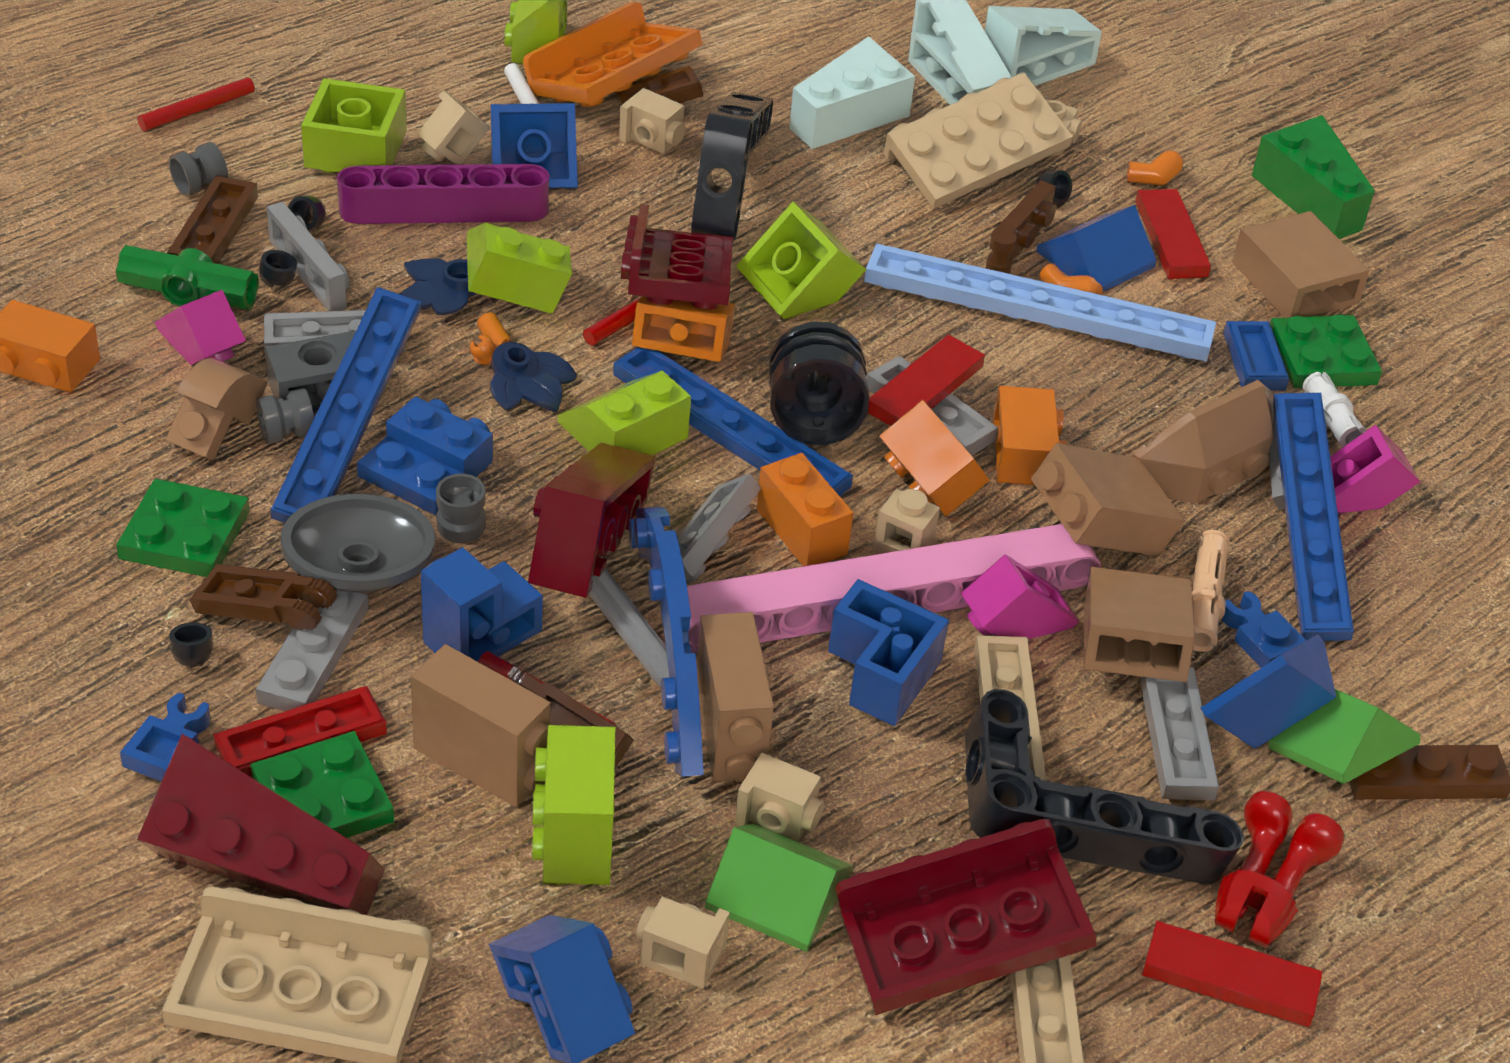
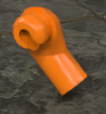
(1157, 172)
(1054, 275)
(492, 336)

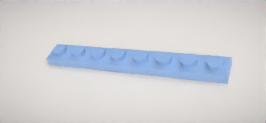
(1040, 302)

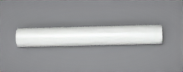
(519, 84)

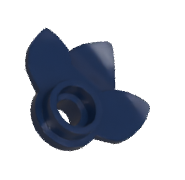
(439, 284)
(528, 376)

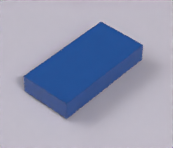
(1256, 354)

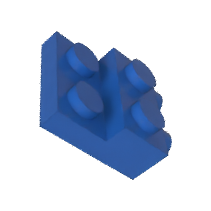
(423, 448)

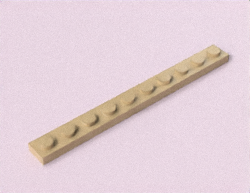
(1043, 993)

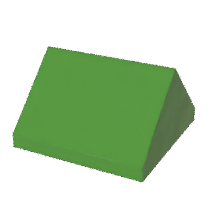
(1345, 738)
(776, 885)

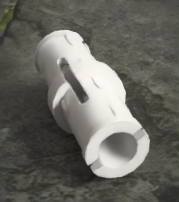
(1337, 408)

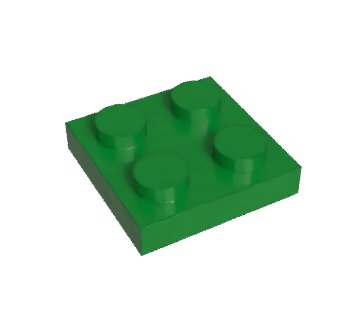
(1328, 346)
(183, 527)
(330, 783)

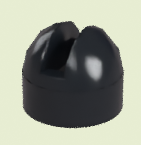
(1063, 184)
(305, 207)
(277, 259)
(191, 644)

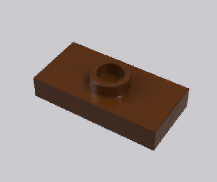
(677, 85)

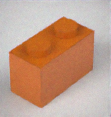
(683, 328)
(46, 346)
(1026, 431)
(934, 459)
(804, 510)

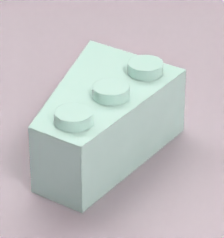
(1042, 41)
(953, 49)
(851, 95)

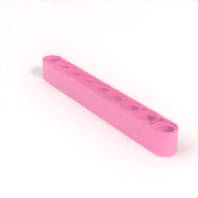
(931, 577)

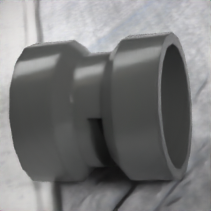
(197, 168)
(281, 416)
(460, 508)

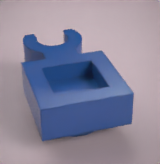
(1260, 634)
(156, 739)

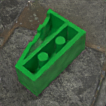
(1315, 174)

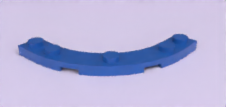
(669, 587)

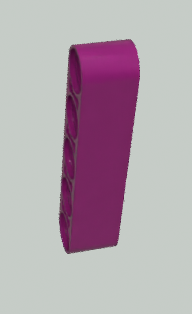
(443, 193)

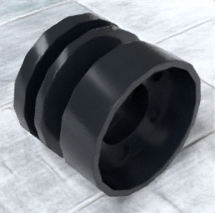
(818, 383)

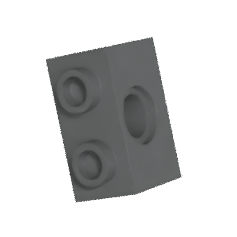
(306, 365)

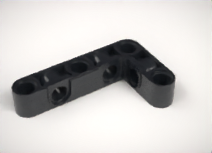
(729, 137)
(1087, 821)

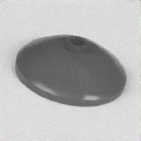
(358, 541)

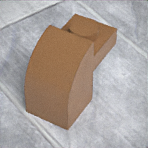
(212, 399)

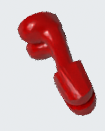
(1268, 823)

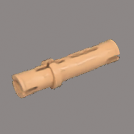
(1208, 587)

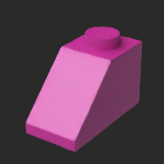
(202, 329)
(1370, 472)
(1016, 602)

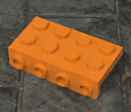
(606, 56)

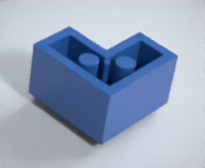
(477, 606)
(892, 648)
(568, 981)

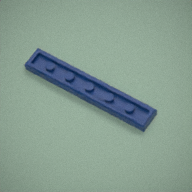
(348, 403)
(728, 420)
(1312, 517)

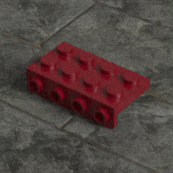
(676, 264)
(963, 915)

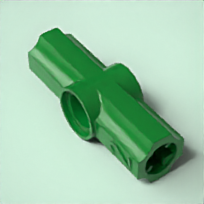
(186, 276)

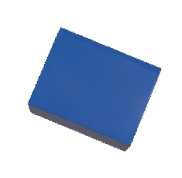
(537, 136)
(1105, 248)
(1275, 694)

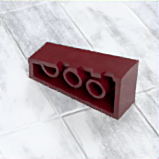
(586, 516)
(245, 832)

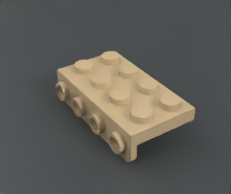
(977, 139)
(301, 977)

